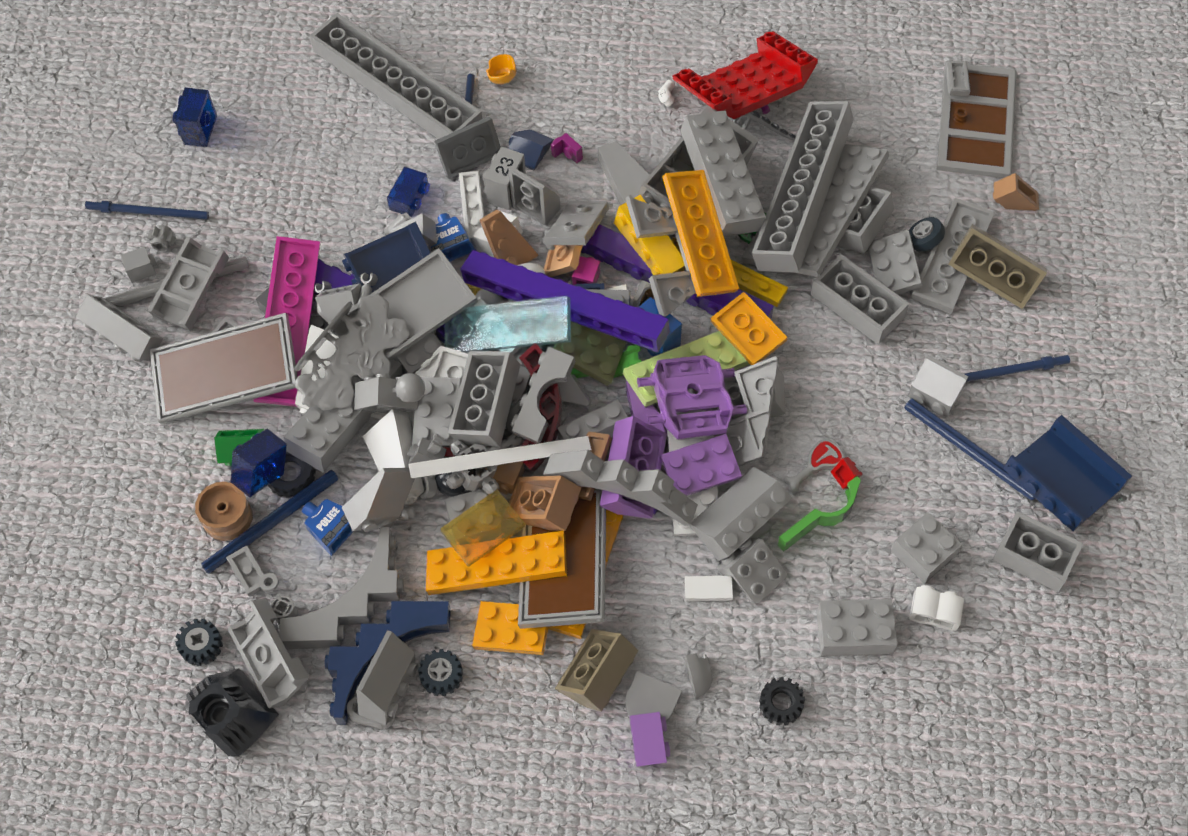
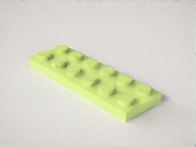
(712, 345)

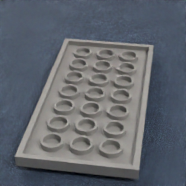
(850, 184)

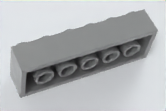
(717, 152)
(324, 433)

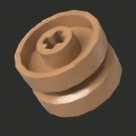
(223, 511)

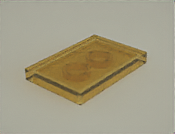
(482, 527)

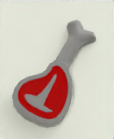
(823, 456)

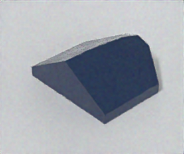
(532, 145)

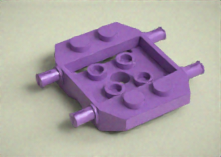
(671, 385)

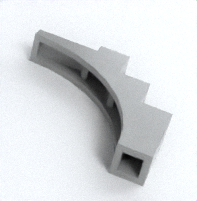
(620, 477)
(355, 607)

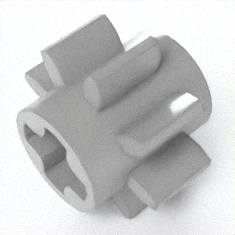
(161, 237)

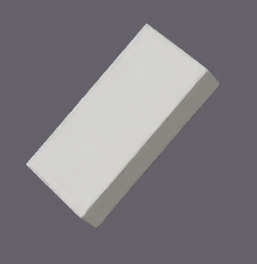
(708, 588)

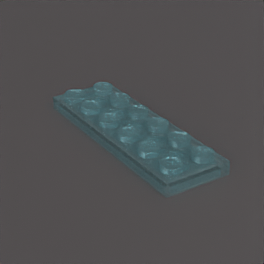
(510, 325)

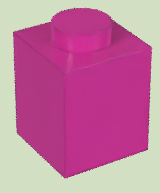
(586, 271)

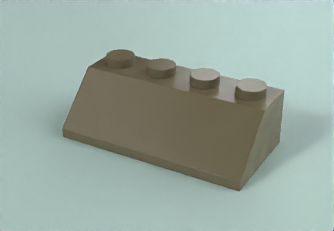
(997, 266)

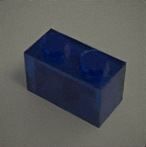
(408, 191)

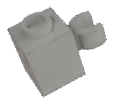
(427, 450)

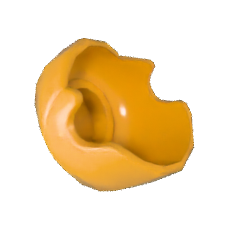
(501, 69)

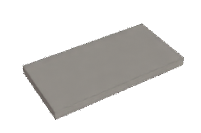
(424, 297)

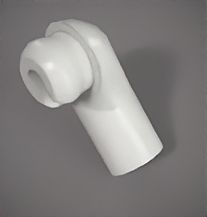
(665, 95)

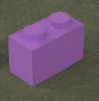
(648, 738)

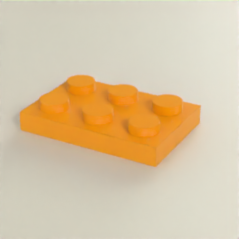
(748, 329)
(499, 631)

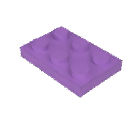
(702, 465)

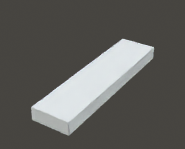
(471, 201)

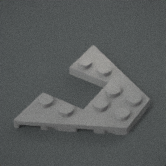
(650, 221)
(749, 432)

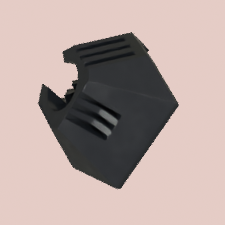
(230, 711)

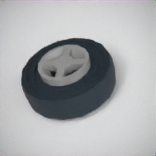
(927, 233)

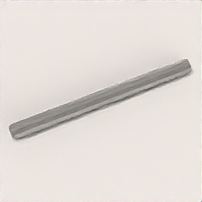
(151, 290)

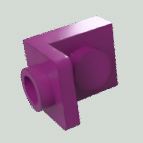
(568, 146)

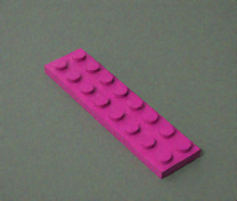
(292, 293)

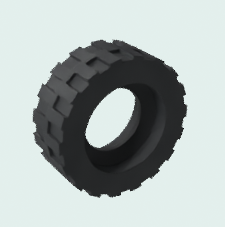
(293, 487)

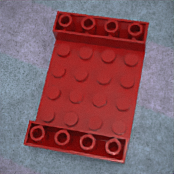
(755, 80)

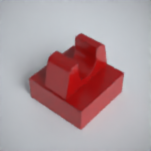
(845, 472)

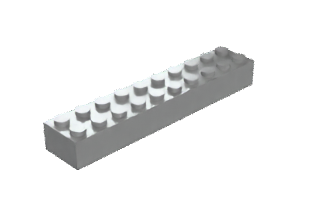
(392, 78)
(803, 187)

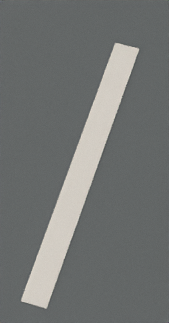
(497, 457)

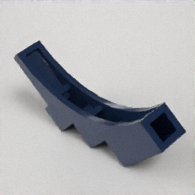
(349, 664)

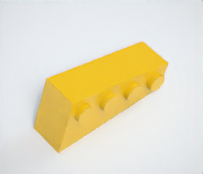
(657, 251)

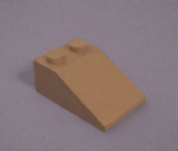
(545, 501)

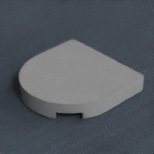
(651, 696)

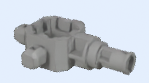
(486, 480)

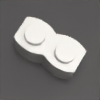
(936, 608)

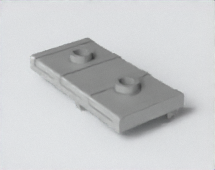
(576, 223)

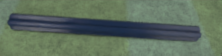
(964, 444)
(270, 521)

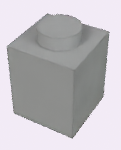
(139, 264)

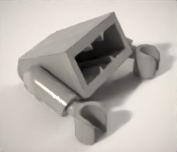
(331, 300)

